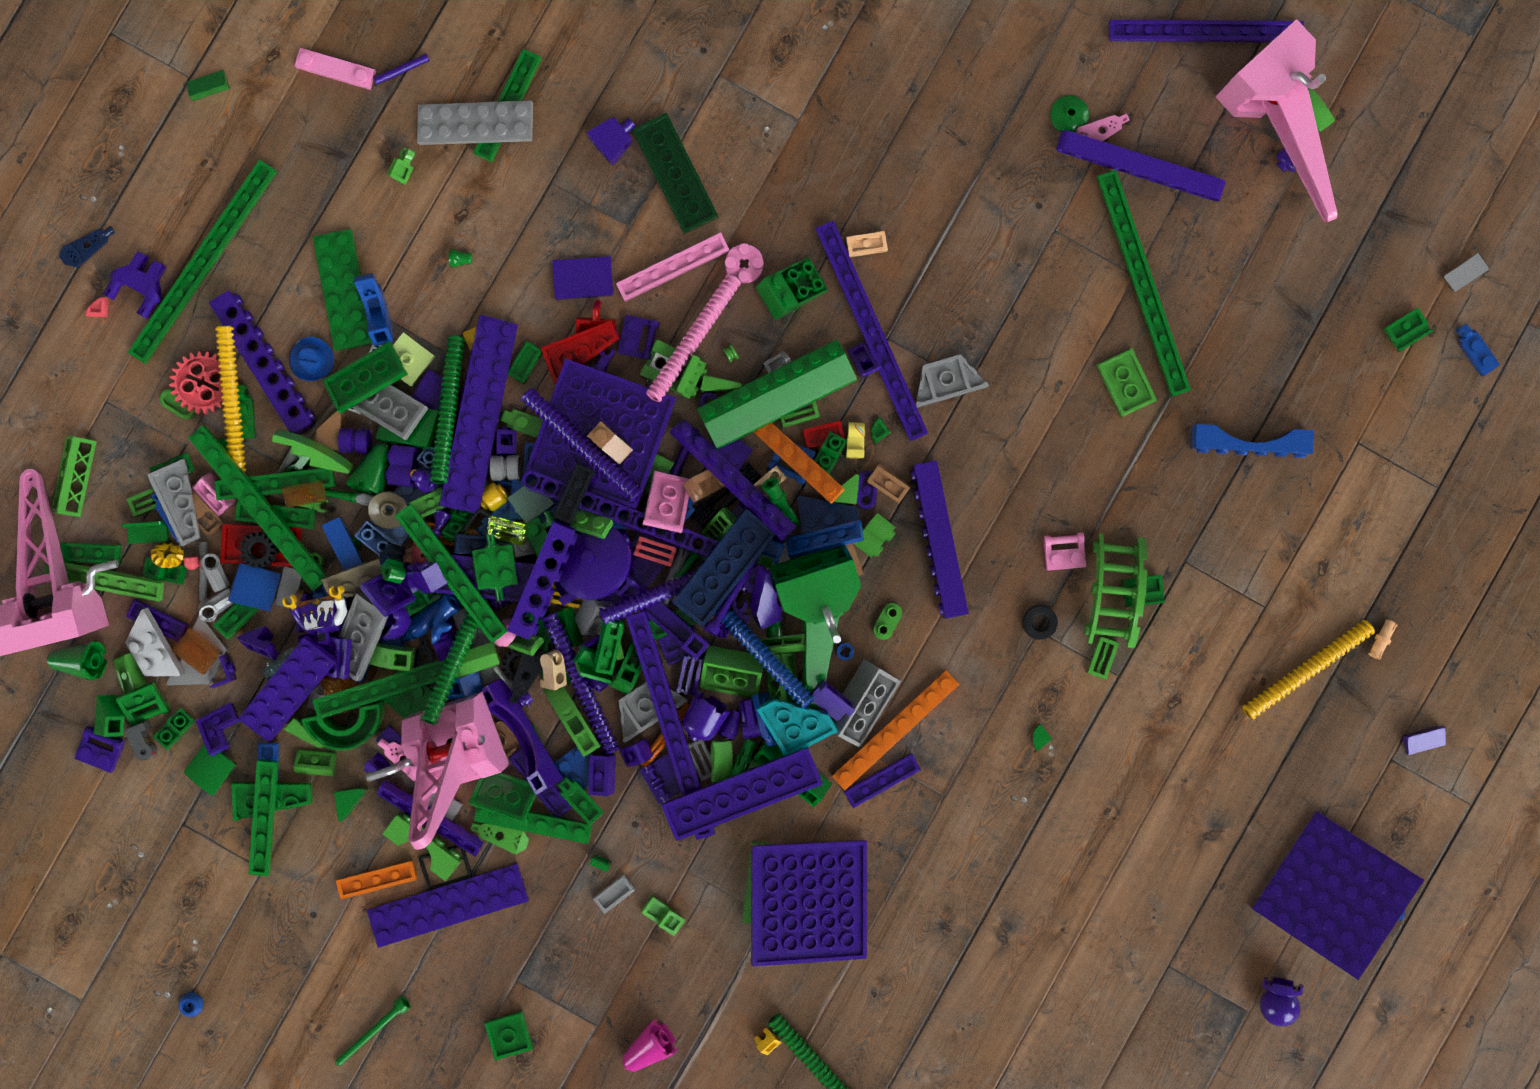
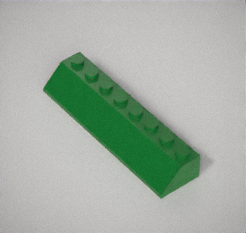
(777, 394)

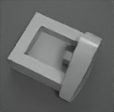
(777, 361)

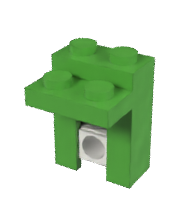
(689, 377)

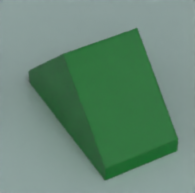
(347, 800)

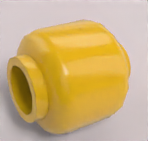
(493, 497)

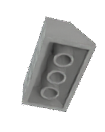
(870, 693)

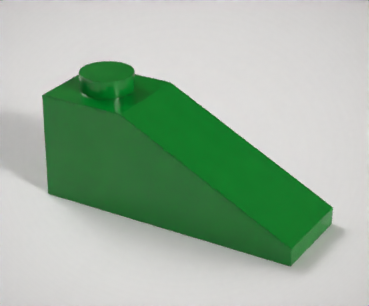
(627, 671)

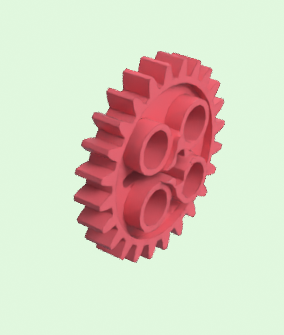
(195, 398)

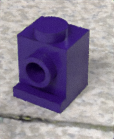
(507, 435)

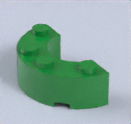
(346, 737)

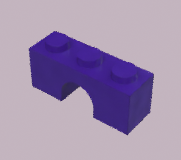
(423, 576)

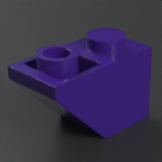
(445, 642)

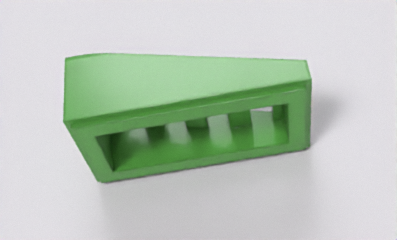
(714, 384)
(727, 516)
(296, 728)

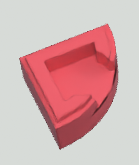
(98, 308)

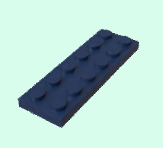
(723, 567)

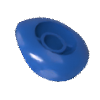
(311, 359)

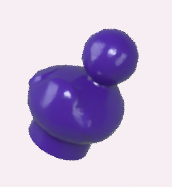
(422, 480)

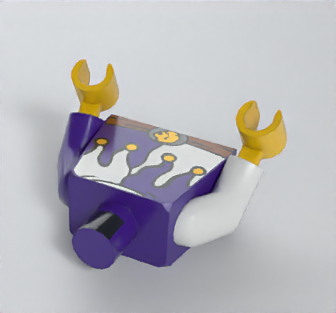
(319, 615)

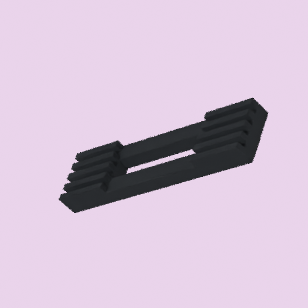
(704, 513)

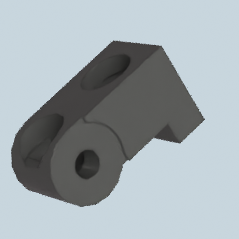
(141, 742)

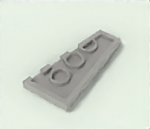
(176, 497)

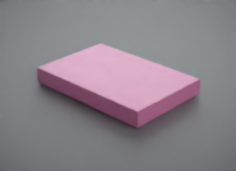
(666, 502)

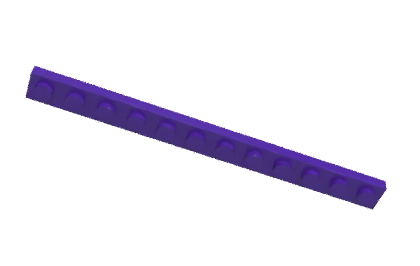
(871, 330)
(665, 706)

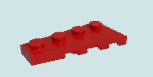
(579, 347)

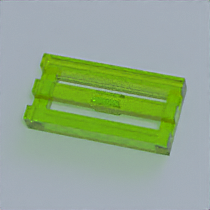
(520, 541)

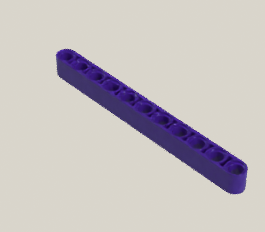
(616, 509)

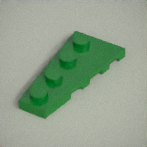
(287, 797)

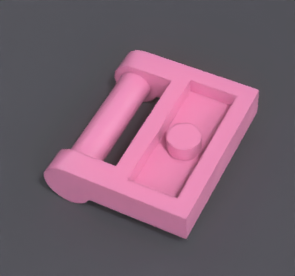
(1064, 558)

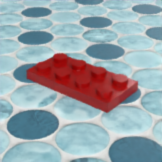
(234, 534)

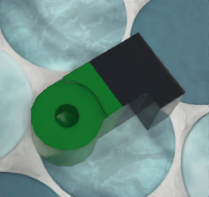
(392, 563)

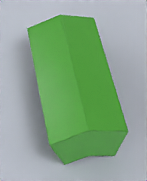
(785, 646)
(479, 659)

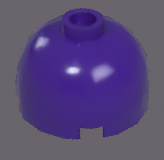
(396, 624)

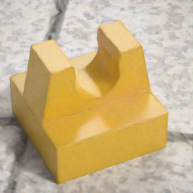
(769, 1043)

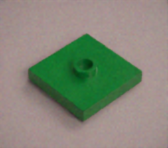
(508, 1035)

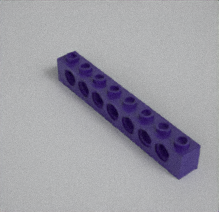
(222, 307)

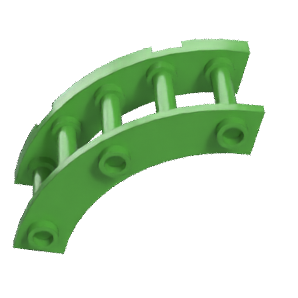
(1136, 592)

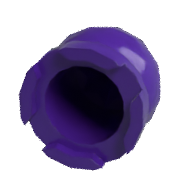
(1280, 1001)

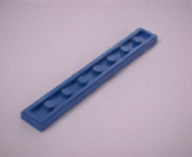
(348, 554)

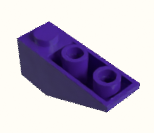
(763, 603)

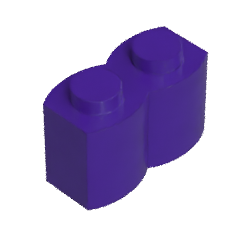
(402, 462)

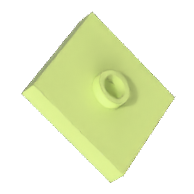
(414, 358)

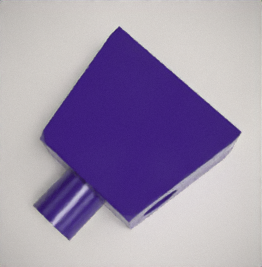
(612, 138)

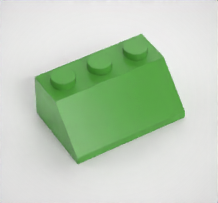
(731, 672)

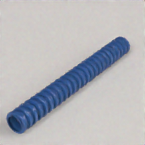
(767, 658)

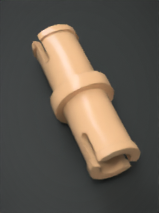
(1382, 639)

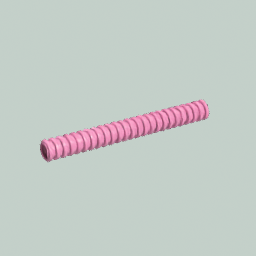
(693, 338)

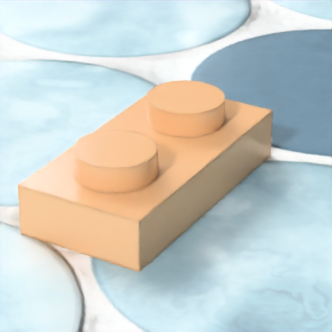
(866, 244)

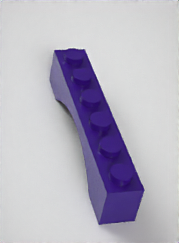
(667, 620)
(539, 766)

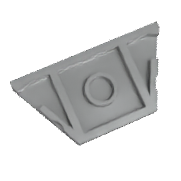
(947, 380)
(151, 648)
(192, 676)
(639, 711)

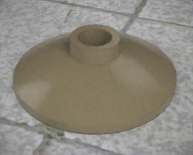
(380, 514)

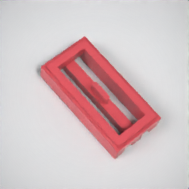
(639, 546)

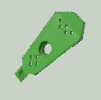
(508, 839)

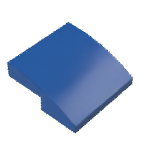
(254, 587)

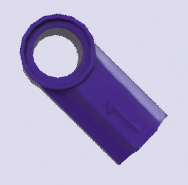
(750, 723)

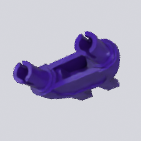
(135, 278)

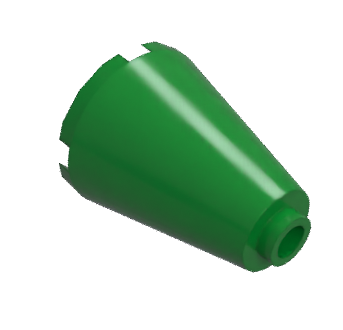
(370, 473)
(80, 660)

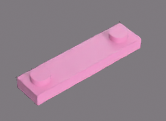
(335, 68)

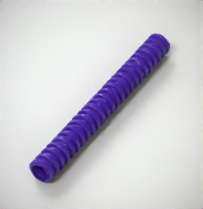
(582, 445)
(643, 600)
(581, 685)

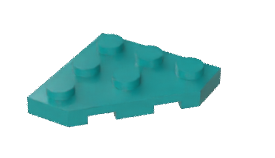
(795, 727)

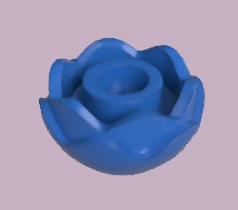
(193, 999)

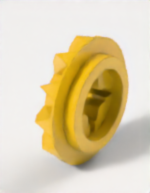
(171, 560)

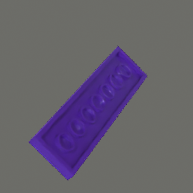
(742, 793)
(447, 905)

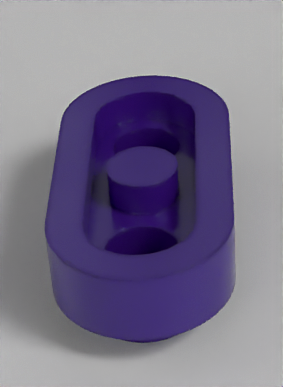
(866, 490)

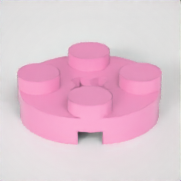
(755, 263)

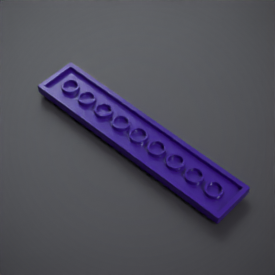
(478, 414)

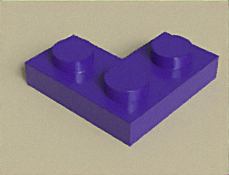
(212, 728)

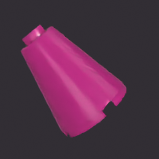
(650, 1047)

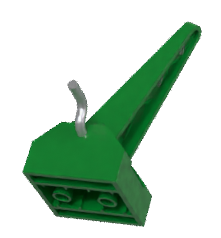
(818, 592)

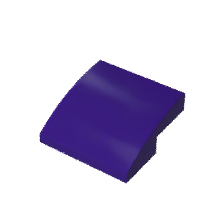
(429, 390)

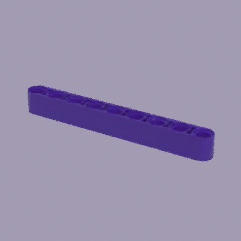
(1140, 165)

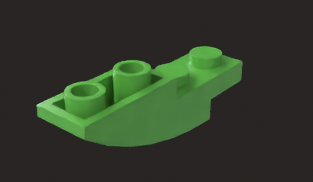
(572, 720)

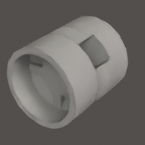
(506, 467)

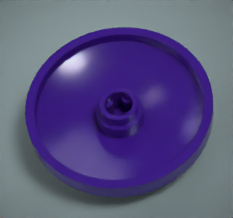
(596, 565)

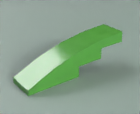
(319, 455)

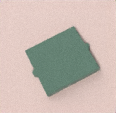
(529, 504)

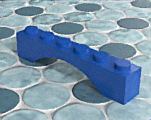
(1211, 437)

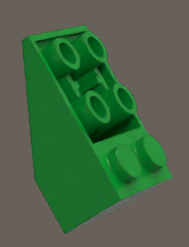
(791, 288)

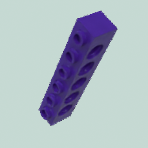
(519, 624)

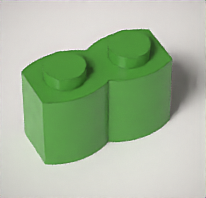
(875, 534)

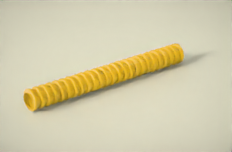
(230, 395)
(1308, 669)

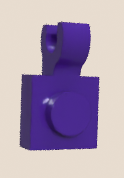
(604, 362)

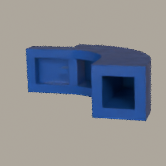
(376, 309)

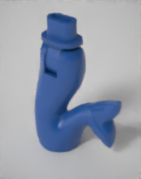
(433, 616)

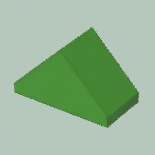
(849, 496)

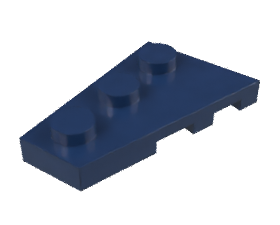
(820, 514)

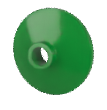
(1062, 120)

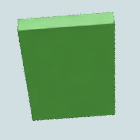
(1126, 382)

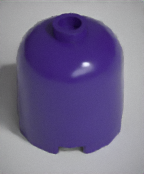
(704, 717)

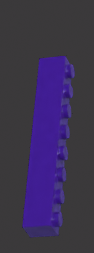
(940, 539)

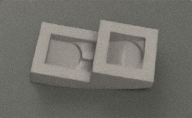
(1466, 272)

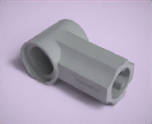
(214, 574)
(218, 603)

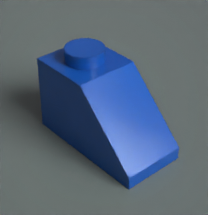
(466, 686)

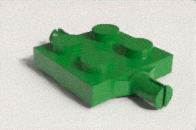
(495, 567)

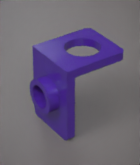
(229, 669)

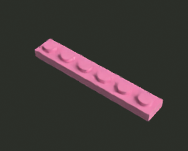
(672, 267)

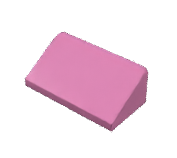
(206, 490)

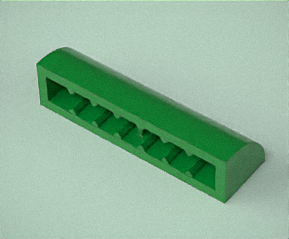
(812, 796)

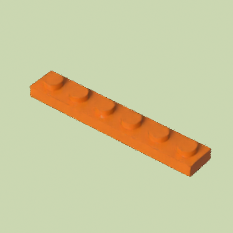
(800, 462)

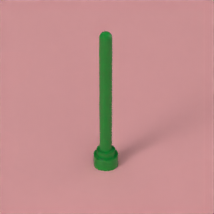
(400, 1006)

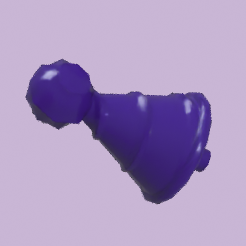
(441, 519)

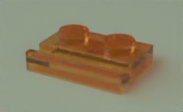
(196, 651)

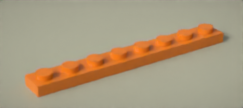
(895, 730)

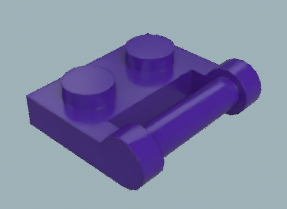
(632, 334)
(97, 755)

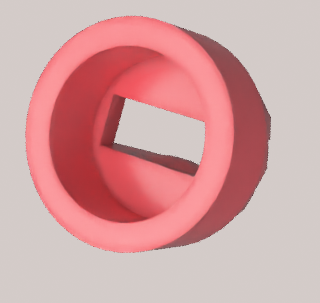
(191, 562)

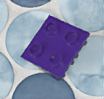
(661, 779)

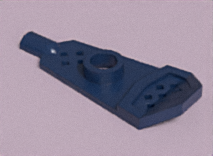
(80, 252)

